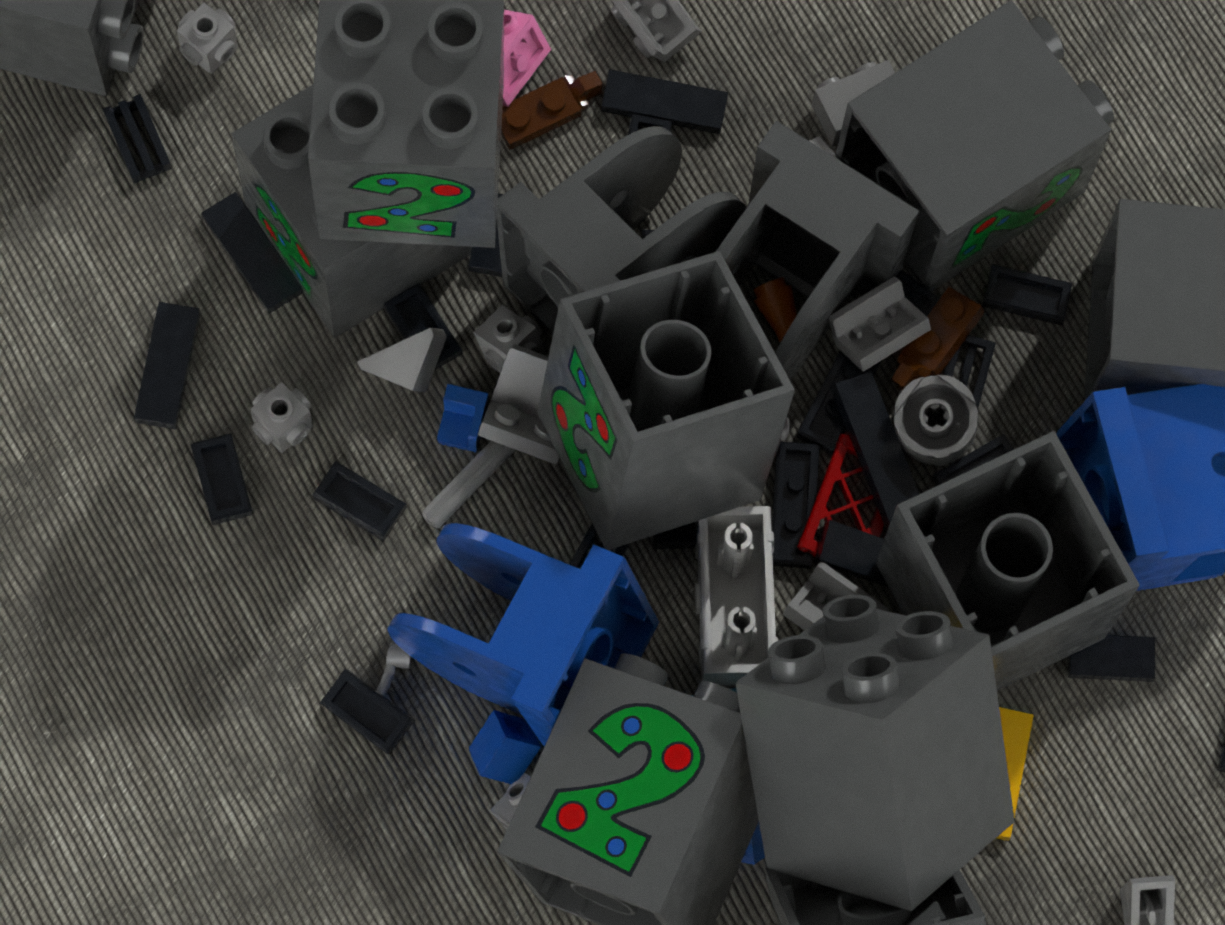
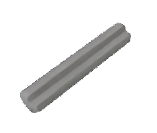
(466, 483)

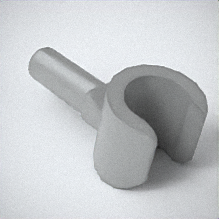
(395, 658)

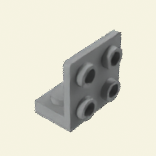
(515, 403)

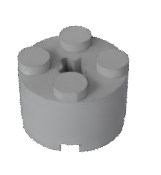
(933, 396)

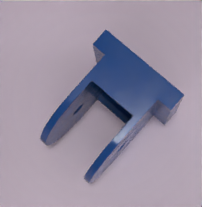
(1156, 477)
(547, 631)

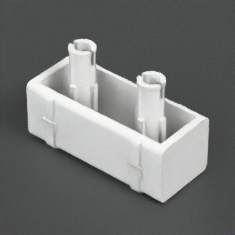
(735, 592)

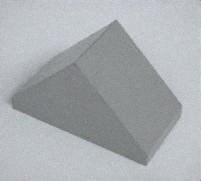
(408, 361)
(1148, 901)

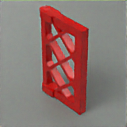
(819, 509)

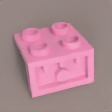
(523, 51)

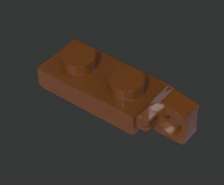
(548, 108)
(950, 325)

